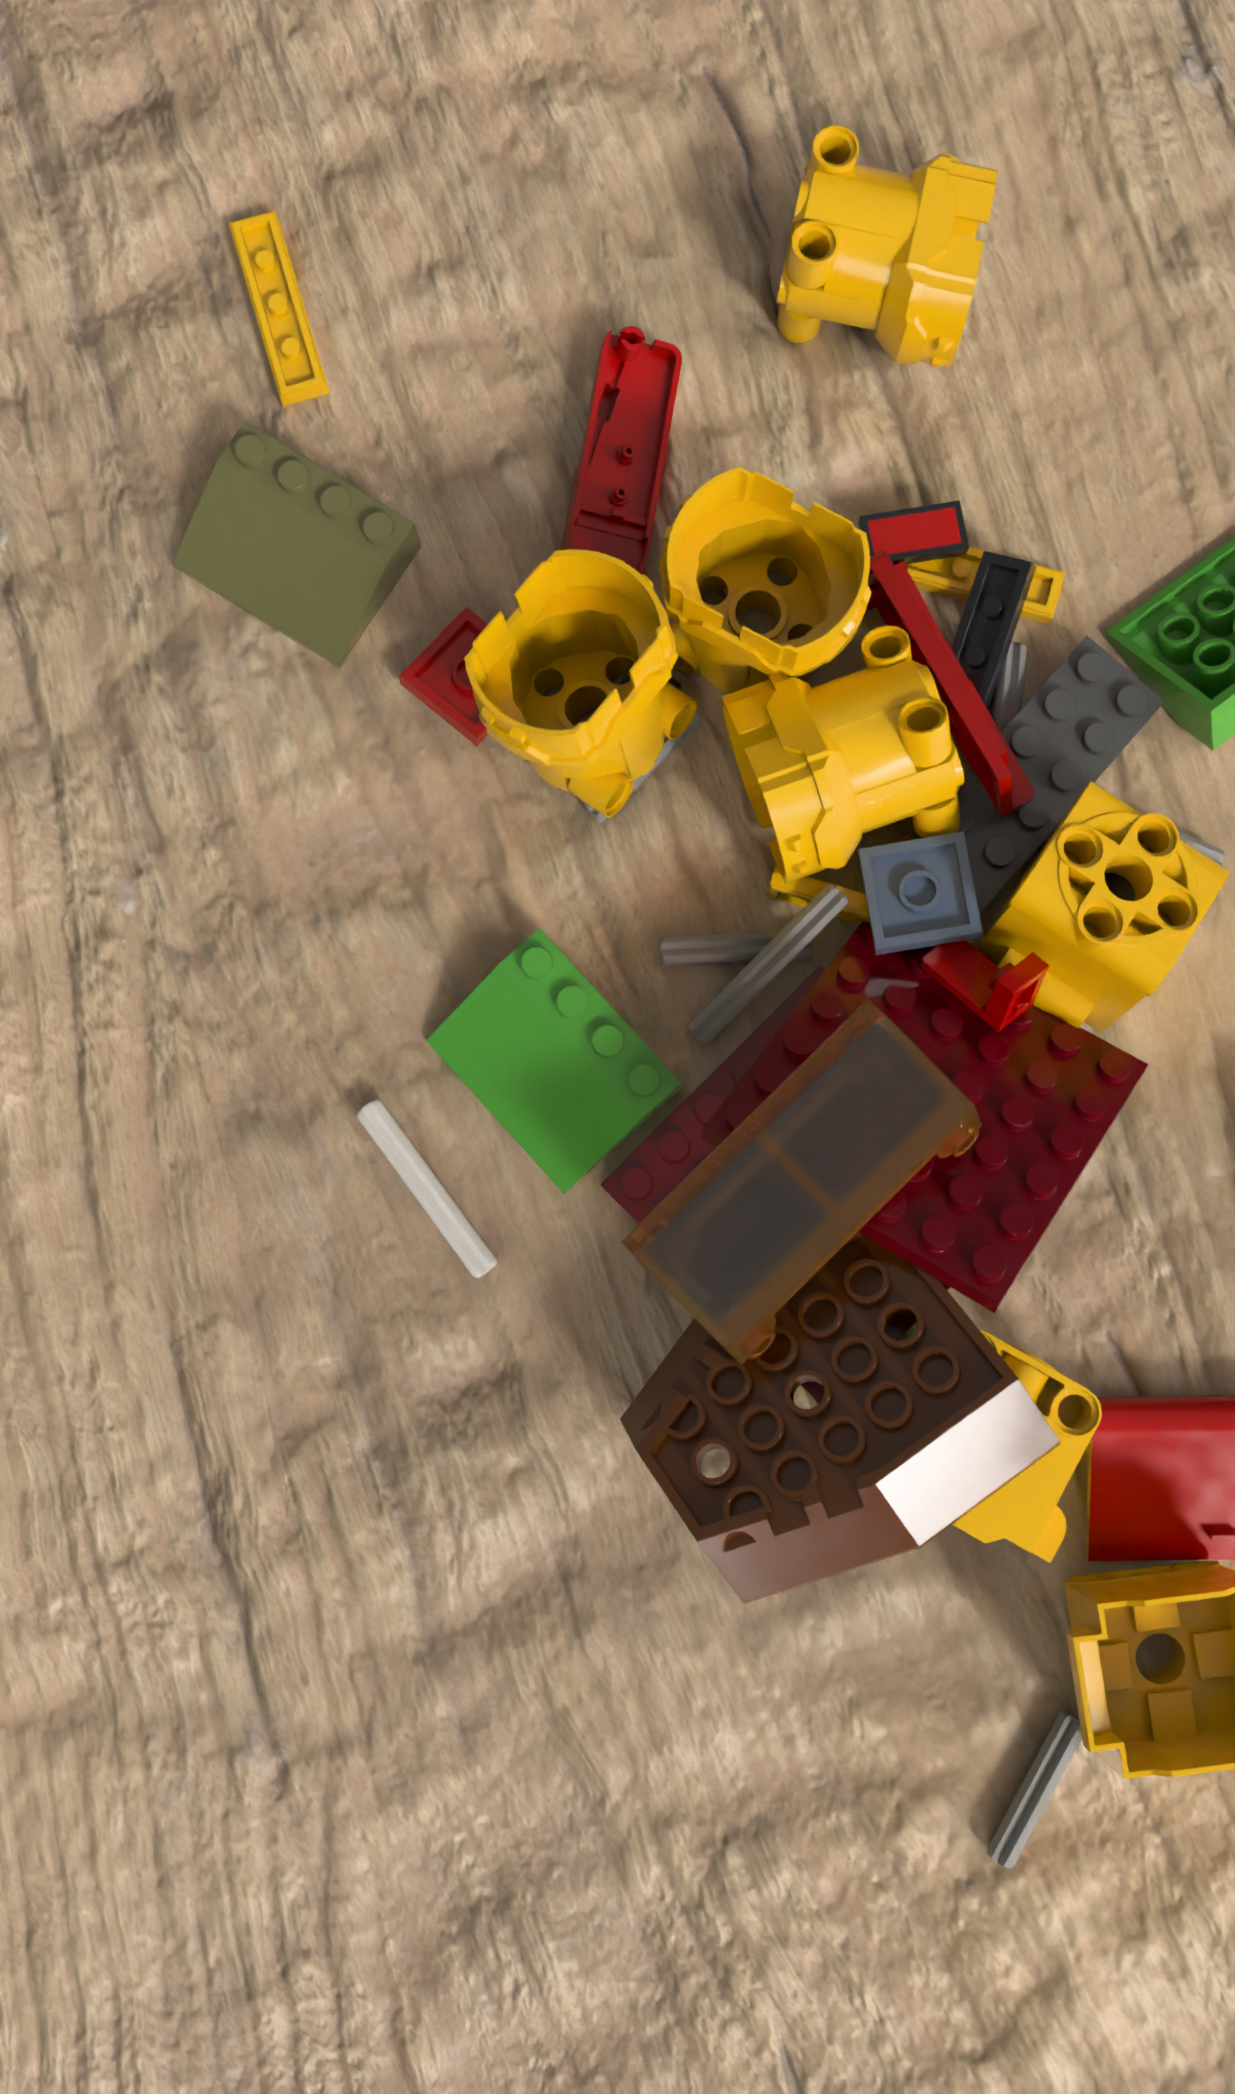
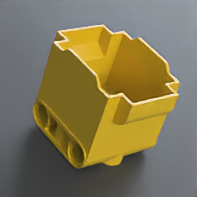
(1098, 946)
(1027, 1506)
(1165, 1720)

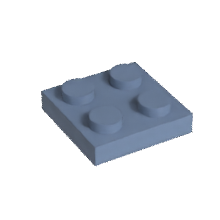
(920, 893)

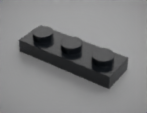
(991, 619)

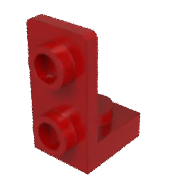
(982, 986)

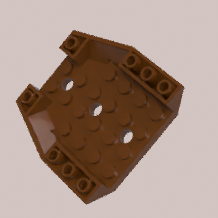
(871, 1472)

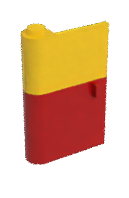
(1162, 1479)

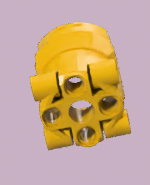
(885, 250)
(730, 543)
(580, 630)
(846, 755)

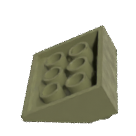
(295, 544)

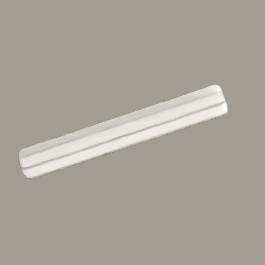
(427, 1188)

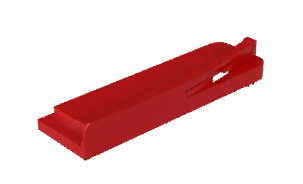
(623, 458)
(969, 719)

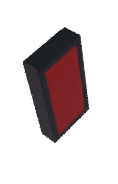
(917, 533)

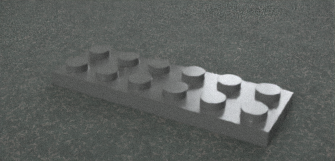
(1062, 744)

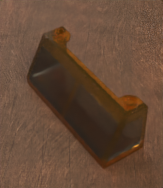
(801, 1178)

